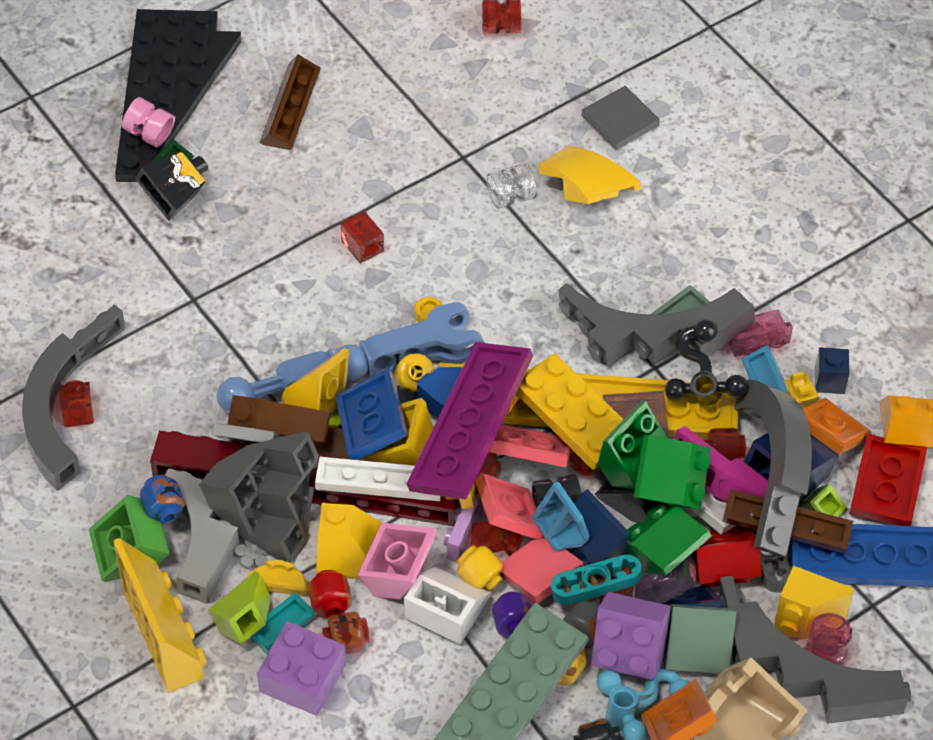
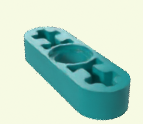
(602, 568)

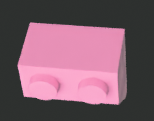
(395, 559)

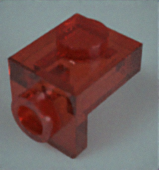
(76, 403)
(495, 538)

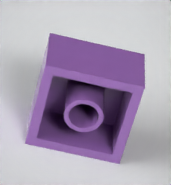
(630, 635)
(301, 668)

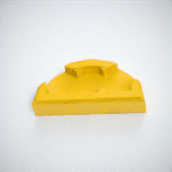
(282, 577)

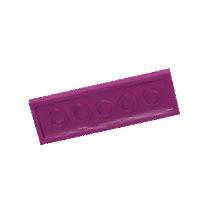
(470, 420)

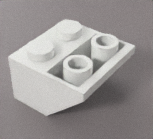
(444, 604)

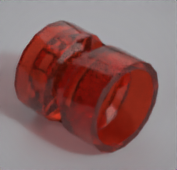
(501, 16)

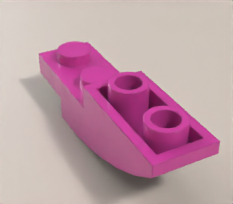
(726, 474)

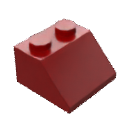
(727, 556)

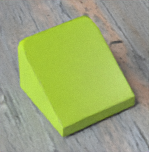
(825, 501)

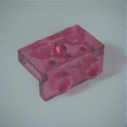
(766, 330)

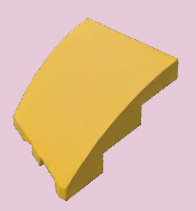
(587, 175)

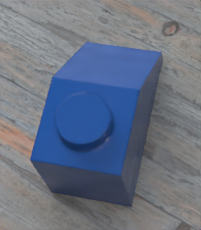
(436, 387)

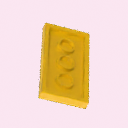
(569, 407)

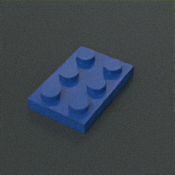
(371, 415)

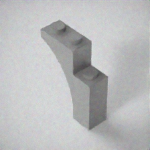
(210, 543)

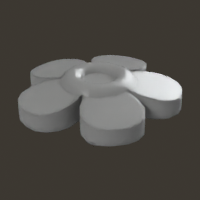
(250, 553)

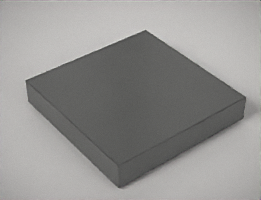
(620, 117)

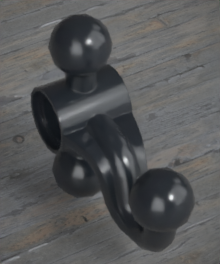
(676, 389)

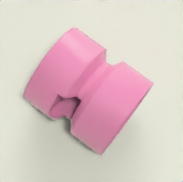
(146, 121)

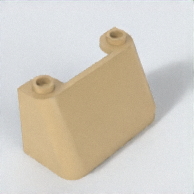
(751, 705)

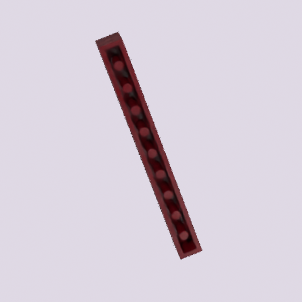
(201, 453)

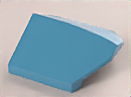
(560, 520)

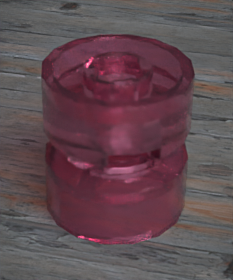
(830, 637)

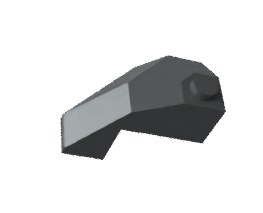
(266, 492)

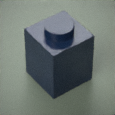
(832, 370)

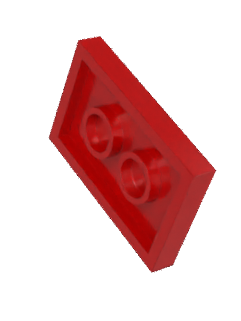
(888, 481)

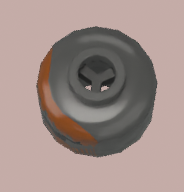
(583, 618)

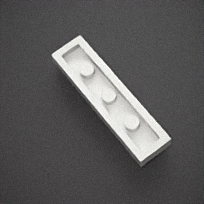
(366, 478)

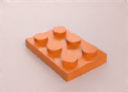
(680, 715)

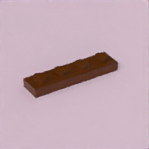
(808, 526)

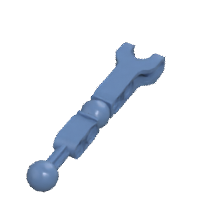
(435, 338)

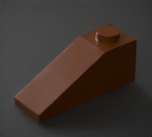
(278, 417)

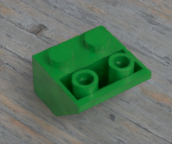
(623, 446)

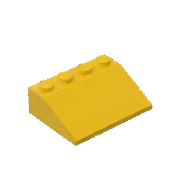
(159, 618)

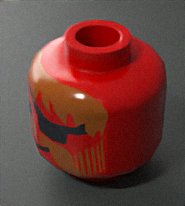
(329, 593)

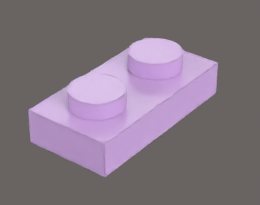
(457, 537)

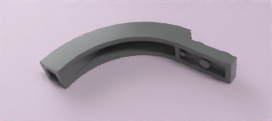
(50, 371)
(789, 462)

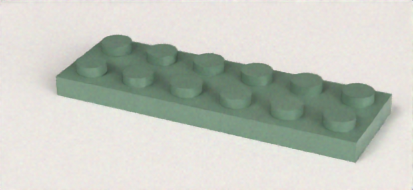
(517, 679)

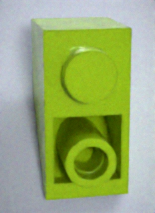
(242, 609)

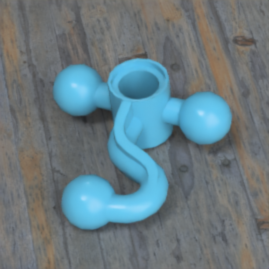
(626, 702)

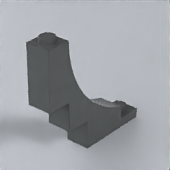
(843, 690)

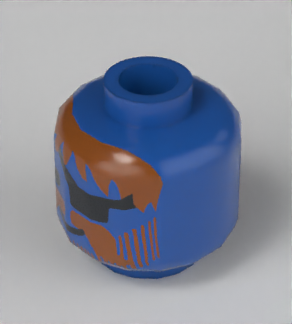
(162, 498)

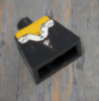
(172, 182)

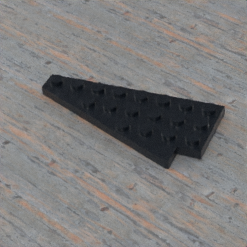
(172, 67)

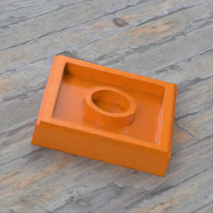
(834, 426)

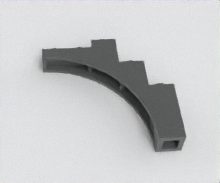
(653, 336)

